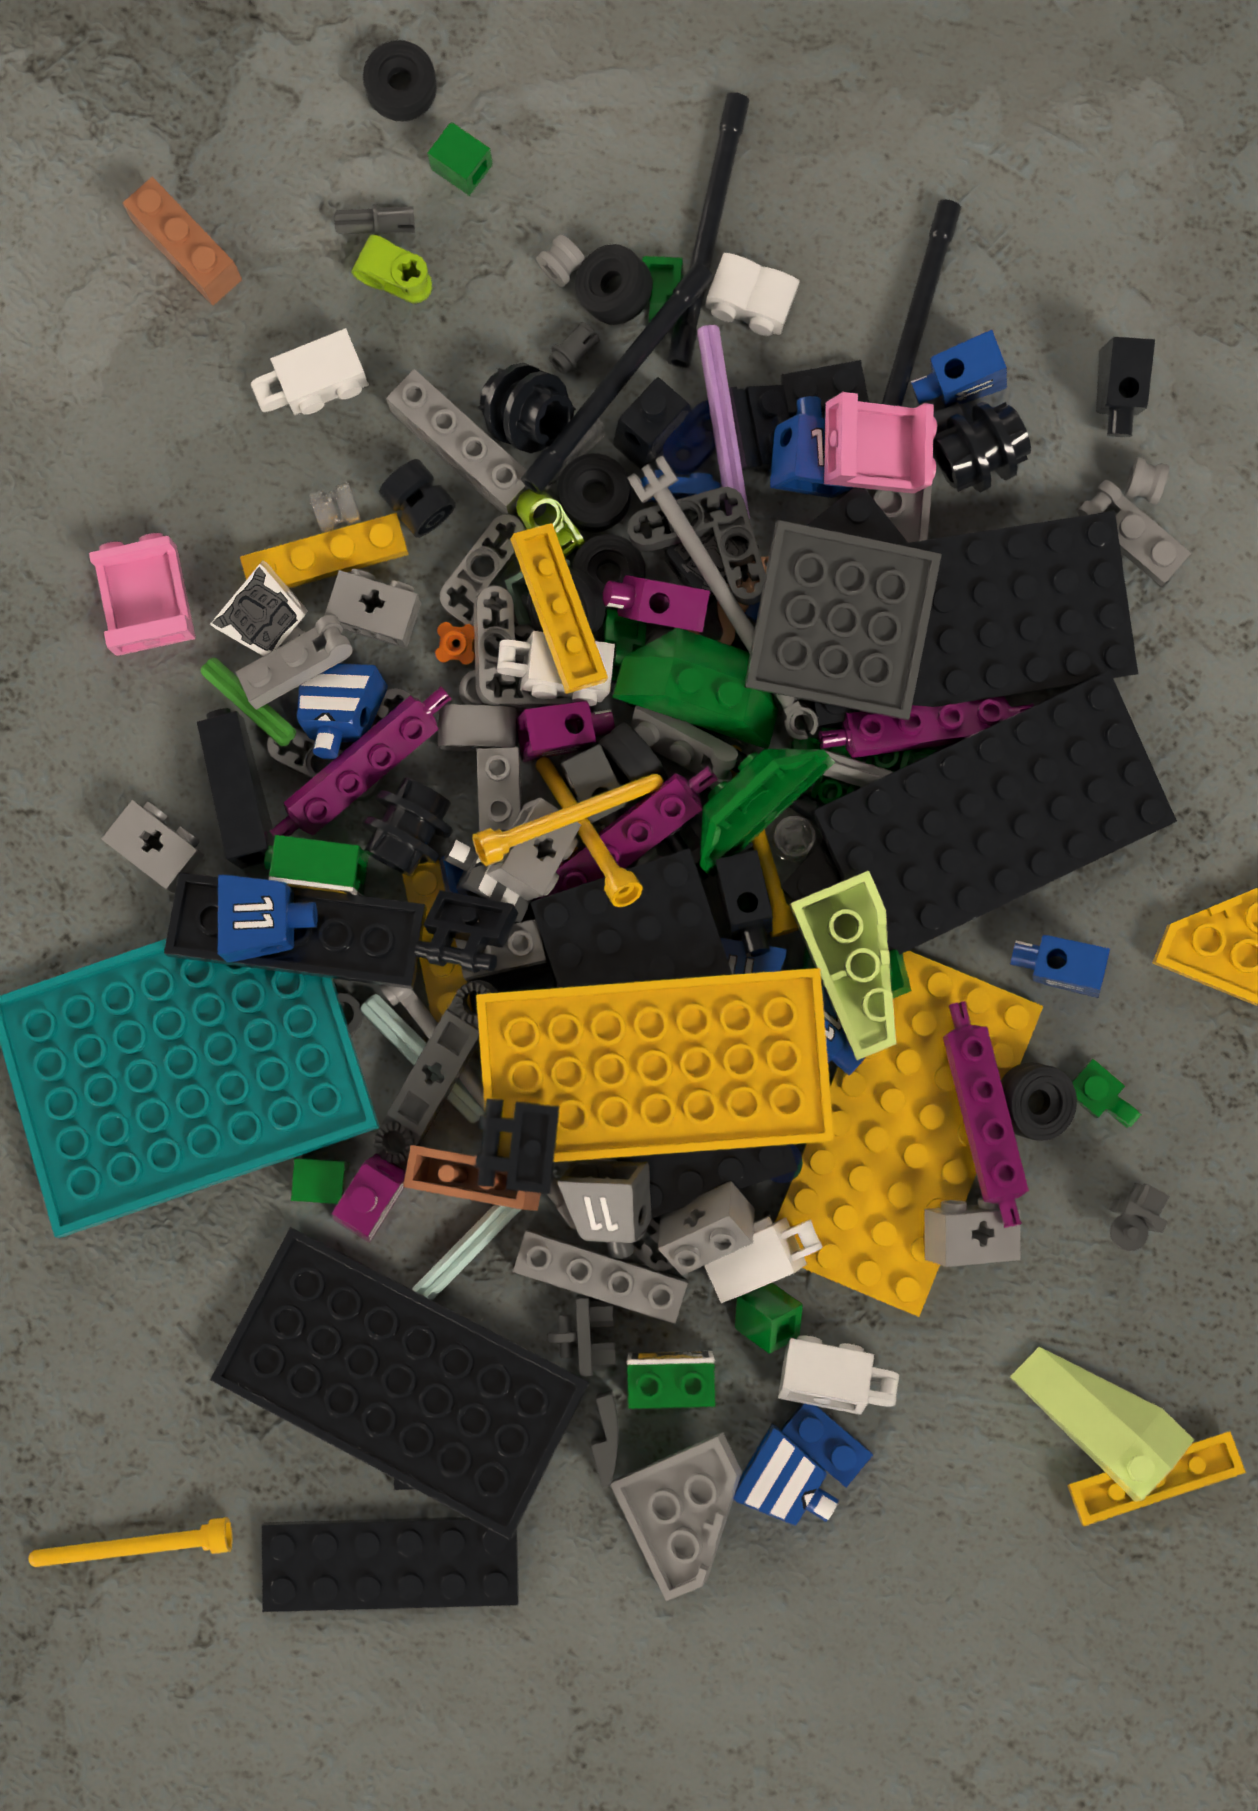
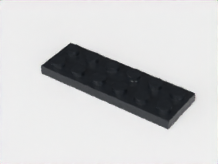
(352, 941)
(386, 1565)

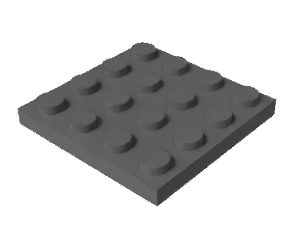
(842, 620)

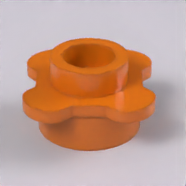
(446, 650)

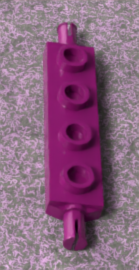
(927, 727)
(361, 765)
(638, 829)
(985, 1114)

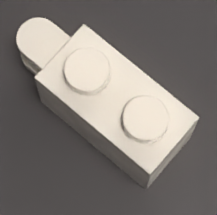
(312, 375)
(540, 672)
(766, 1260)
(834, 1376)

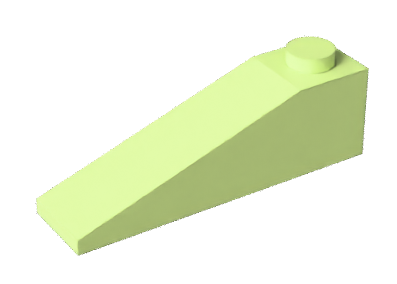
(850, 946)
(1113, 1426)

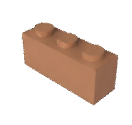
(182, 241)
(457, 1176)

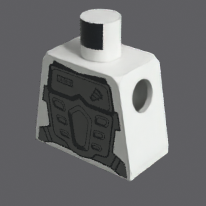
(262, 612)

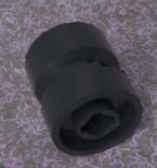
(421, 503)

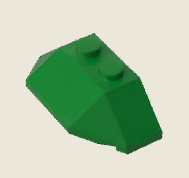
(698, 684)
(755, 798)

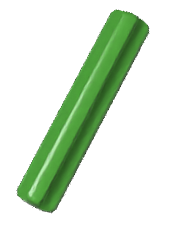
(264, 716)

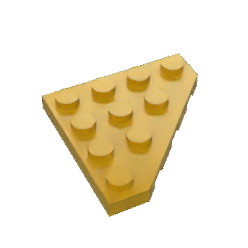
(1217, 947)

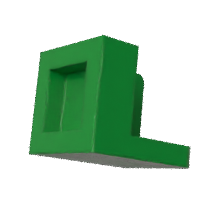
(460, 158)
(318, 1180)
(768, 1317)

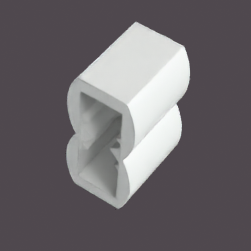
(751, 294)

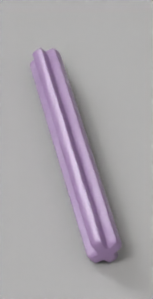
(721, 411)

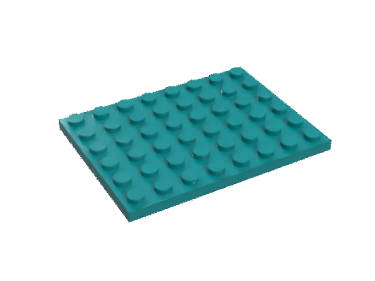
(174, 1078)

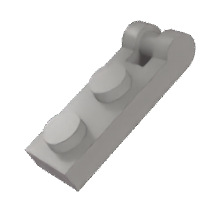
(1138, 534)
(295, 662)
(685, 744)

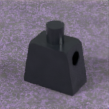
(1128, 366)

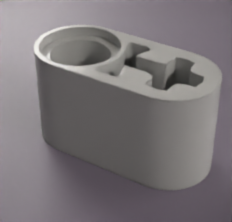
(476, 727)

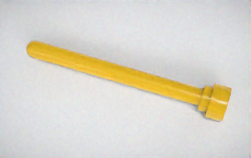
(493, 844)
(620, 885)
(782, 916)
(213, 1536)

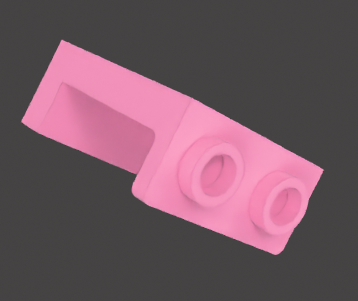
(878, 445)
(142, 594)

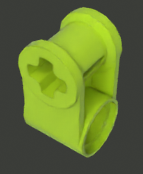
(387, 268)
(566, 532)

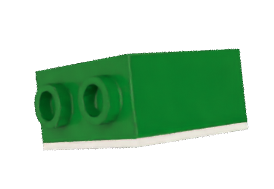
(317, 865)
(671, 1379)

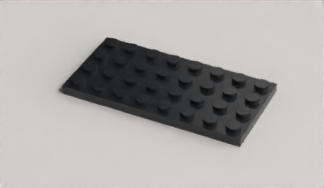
(1022, 612)
(999, 812)
(654, 939)
(400, 1382)

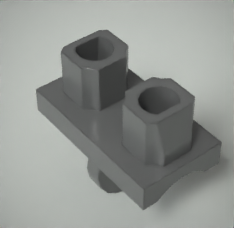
(1139, 1215)
(591, 1355)

